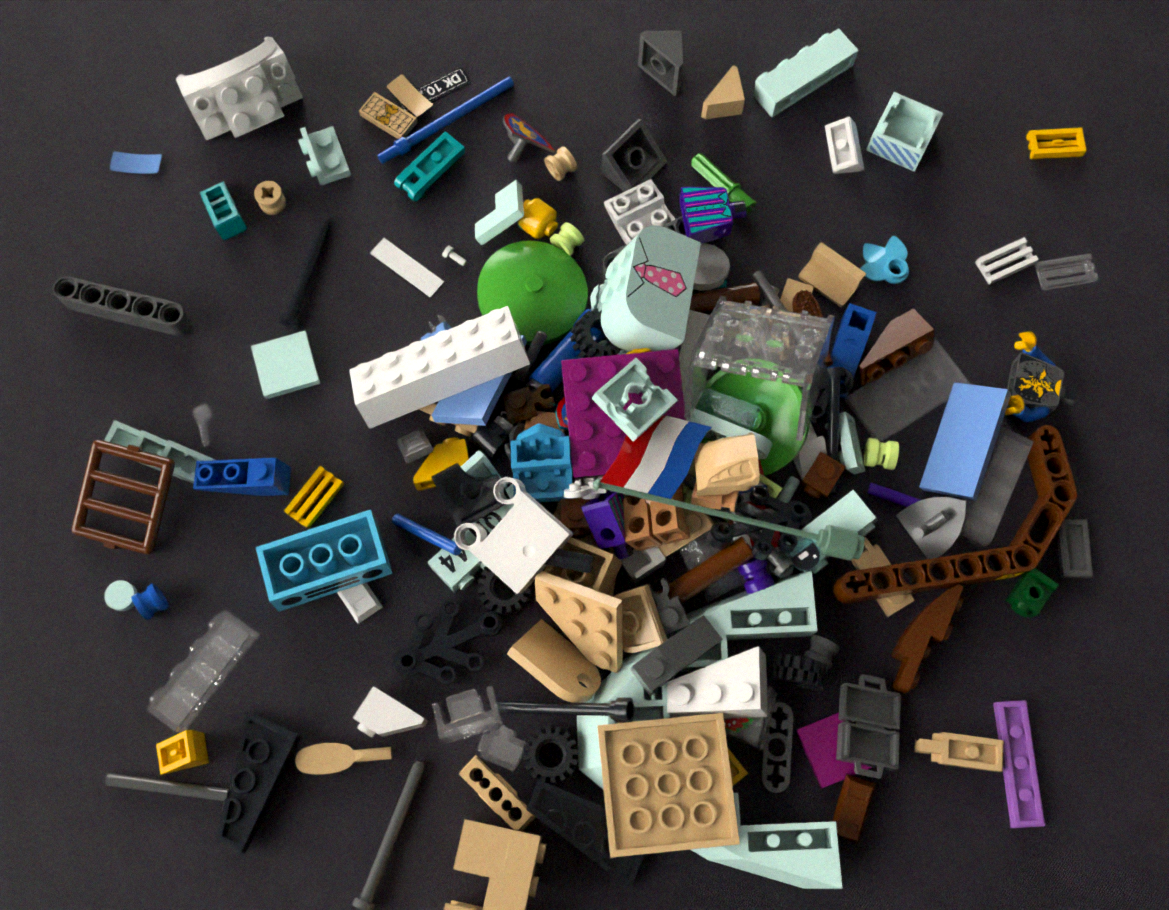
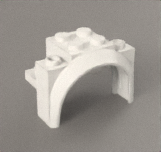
(241, 91)

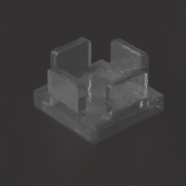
(467, 716)

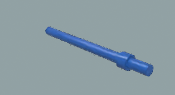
(404, 145)

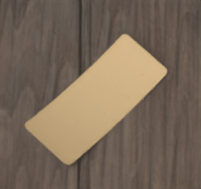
(409, 95)

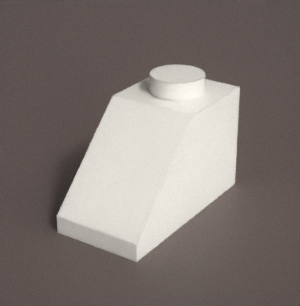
(386, 715)

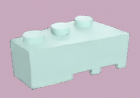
(847, 513)

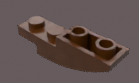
(930, 626)

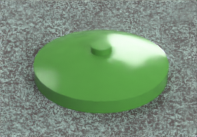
(538, 286)
(777, 413)

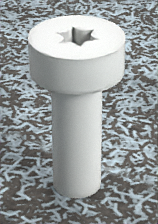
(448, 252)

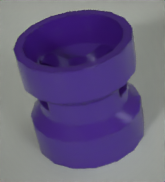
(755, 575)

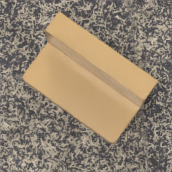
(832, 275)

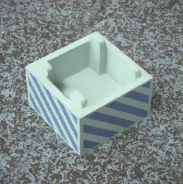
(904, 131)

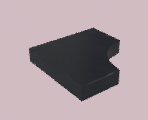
(466, 495)

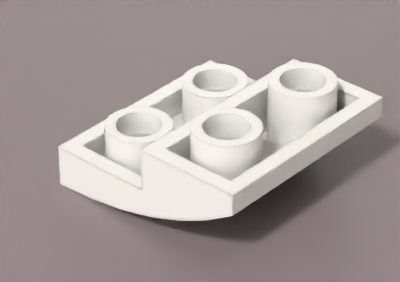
(638, 209)

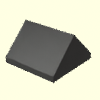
(662, 57)

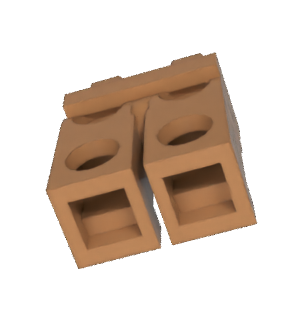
(652, 522)

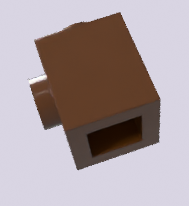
(574, 518)

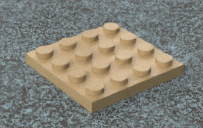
(667, 785)

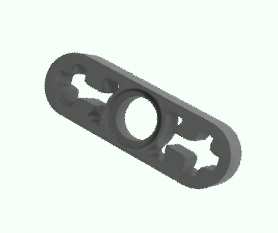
(783, 772)

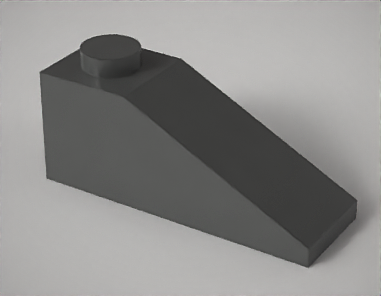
(675, 654)

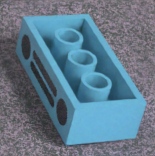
(323, 560)

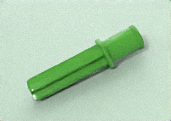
(719, 179)

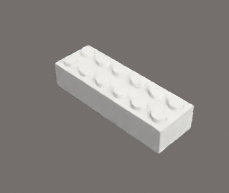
(438, 367)

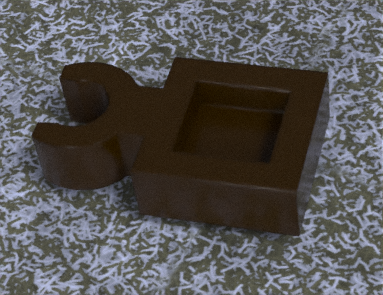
(522, 403)

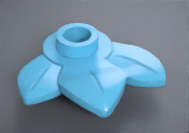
(881, 260)

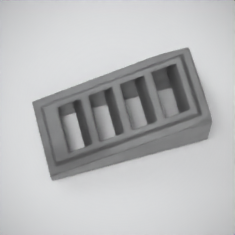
(414, 445)

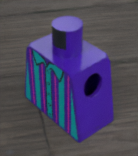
(708, 212)
(606, 522)

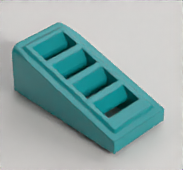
(231, 220)

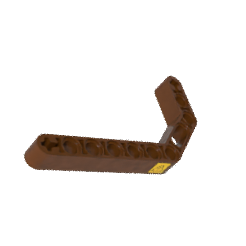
(1045, 451)

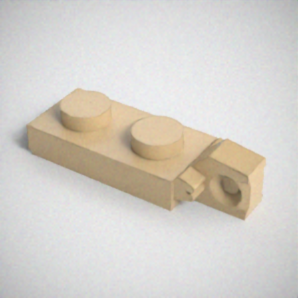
(963, 751)

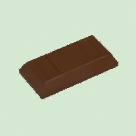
(853, 807)

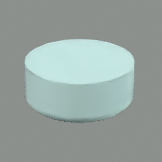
(119, 595)

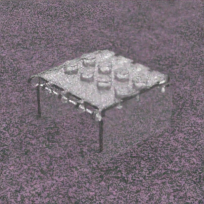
(767, 345)

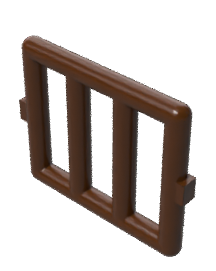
(151, 519)

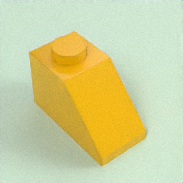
(443, 456)

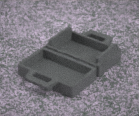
(868, 739)

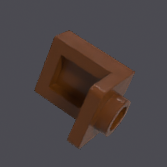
(822, 476)

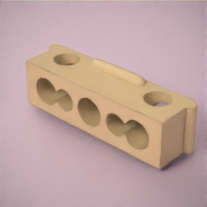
(508, 791)

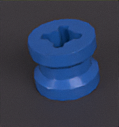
(150, 601)

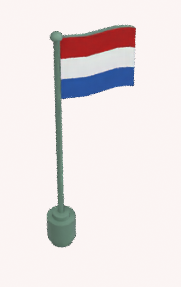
(660, 462)

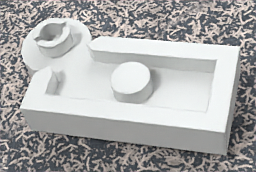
(584, 488)

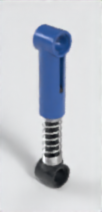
(496, 433)

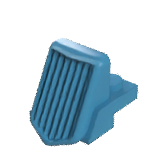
(542, 462)

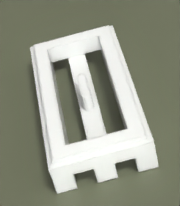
(1024, 251)

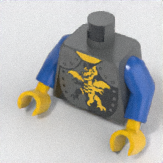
(1035, 383)

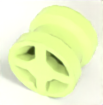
(567, 238)

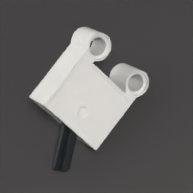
(522, 540)

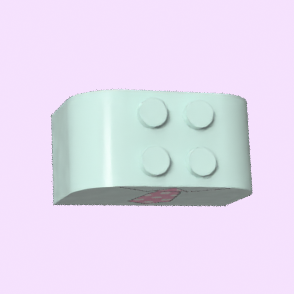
(650, 290)

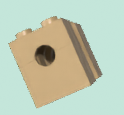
(506, 858)

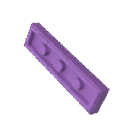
(1019, 764)

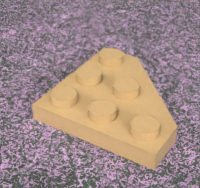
(586, 617)

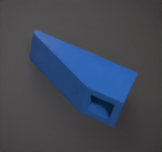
(851, 338)
(243, 476)

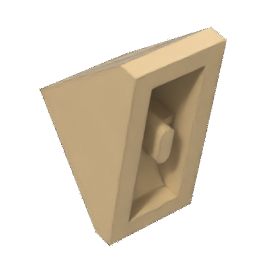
(726, 98)

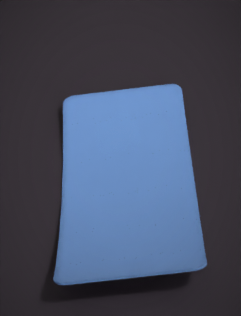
(135, 163)

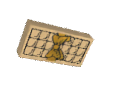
(388, 116)

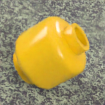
(538, 218)

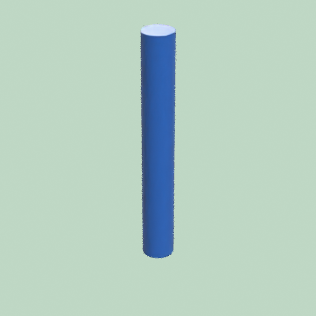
(426, 534)

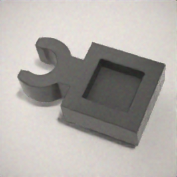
(670, 609)

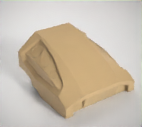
(727, 465)

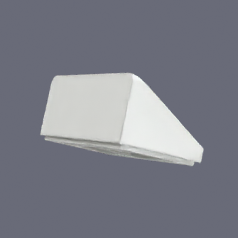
(844, 146)

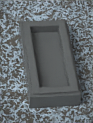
(1074, 549)

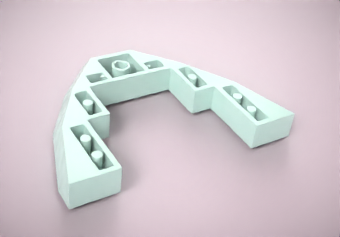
(791, 852)

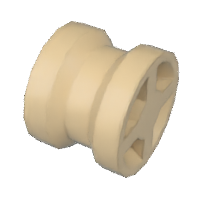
(560, 163)
(268, 204)

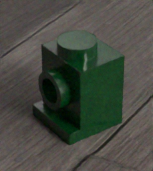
(1037, 583)

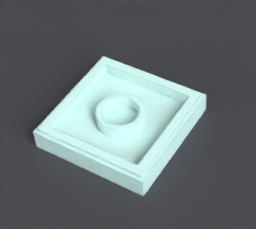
(285, 364)

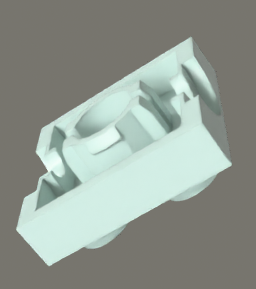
(636, 418)

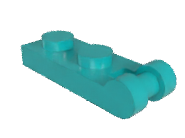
(429, 166)

